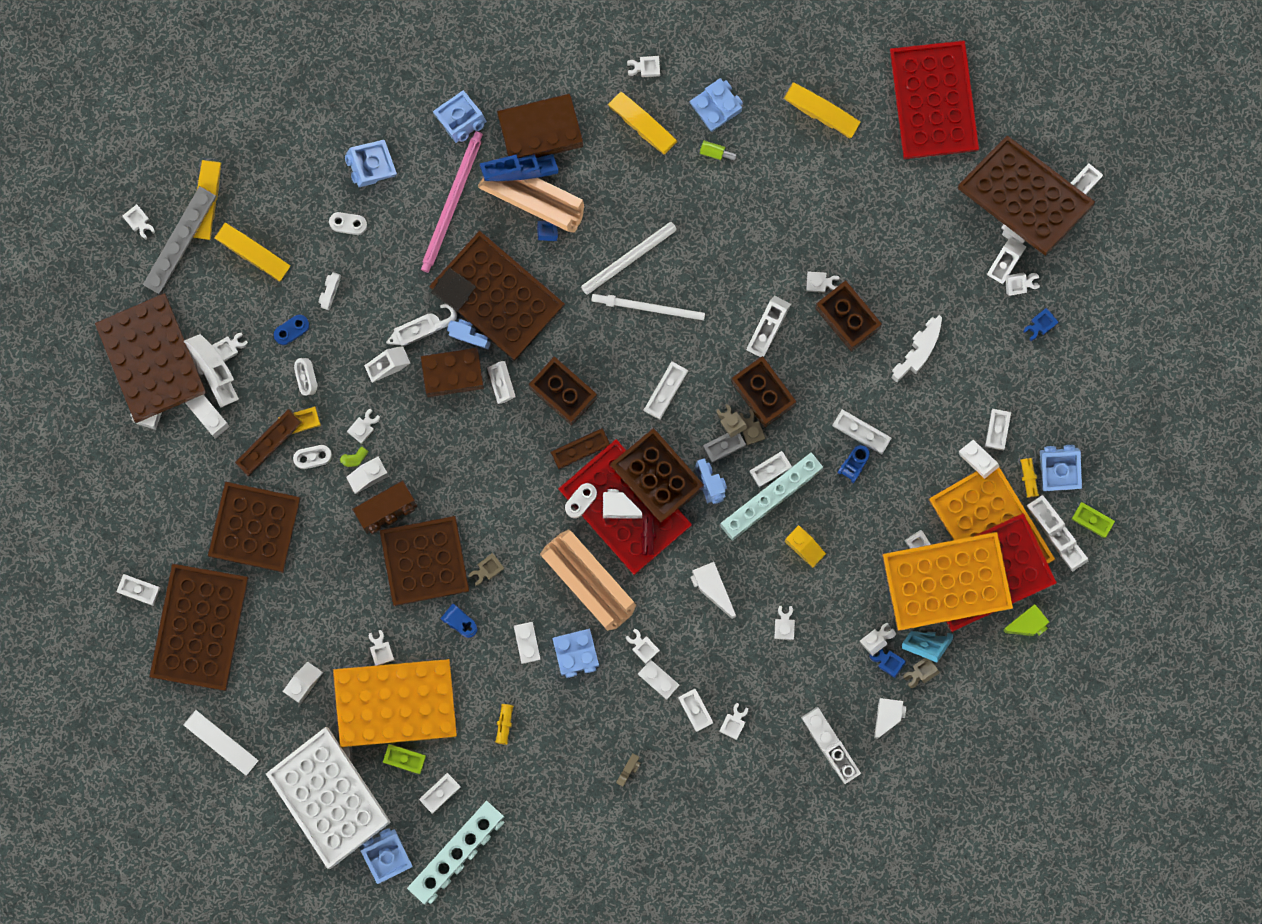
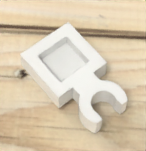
(647, 66)
(137, 220)
(818, 282)
(1019, 282)
(228, 348)
(362, 428)
(784, 627)
(877, 640)
(644, 648)
(381, 651)
(733, 724)

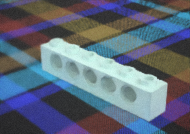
(771, 496)
(418, 886)

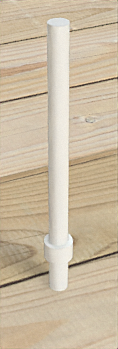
(610, 300)

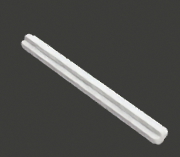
(628, 258)

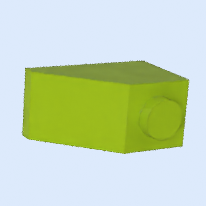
(1028, 623)

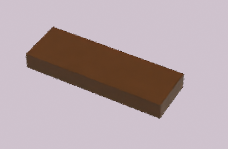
(580, 448)

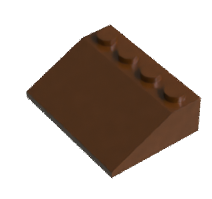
(541, 127)
(657, 475)

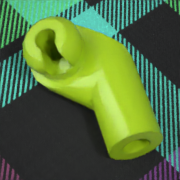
(354, 460)

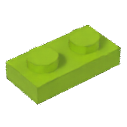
(1093, 520)
(404, 759)

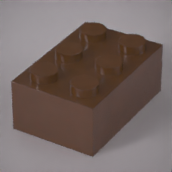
(848, 316)
(452, 372)
(563, 391)
(763, 391)
(385, 508)

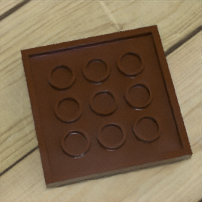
(254, 527)
(424, 561)

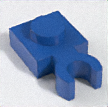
(1042, 322)
(889, 663)

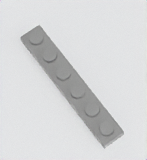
(179, 240)

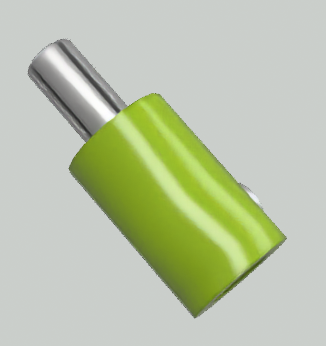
(715, 151)

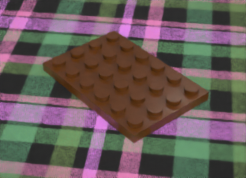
(1026, 195)
(507, 299)
(150, 358)
(199, 627)

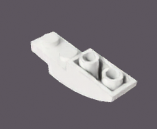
(924, 344)
(213, 367)
(830, 745)

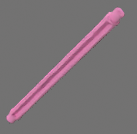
(451, 202)

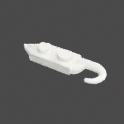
(420, 328)

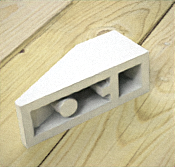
(768, 326)
(208, 415)
(711, 586)

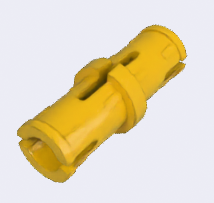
(1029, 477)
(504, 724)

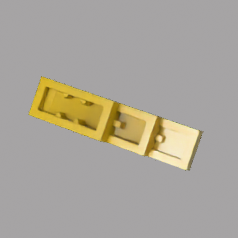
(821, 109)
(643, 123)
(209, 180)
(252, 251)

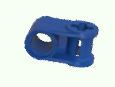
(854, 464)
(457, 620)

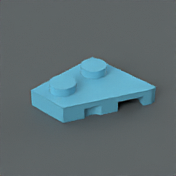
(927, 644)

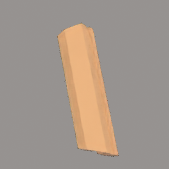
(540, 200)
(588, 580)

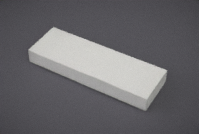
(665, 390)
(861, 432)

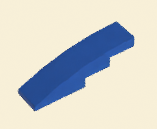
(515, 168)

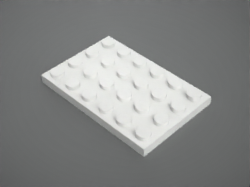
(328, 798)

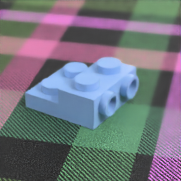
(717, 104)
(460, 117)
(370, 163)
(465, 332)
(1061, 468)
(714, 486)
(576, 653)
(385, 855)

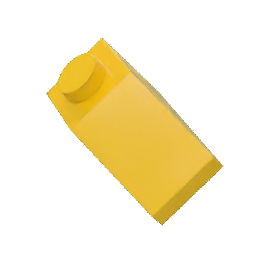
(805, 546)

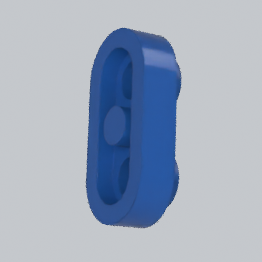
(291, 329)

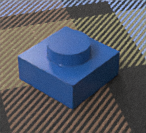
(547, 231)

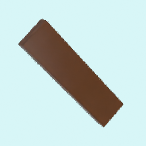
(268, 442)

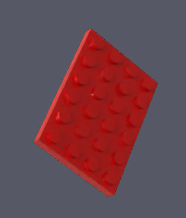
(934, 99)
(621, 534)
(1023, 563)

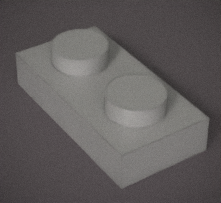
(723, 446)

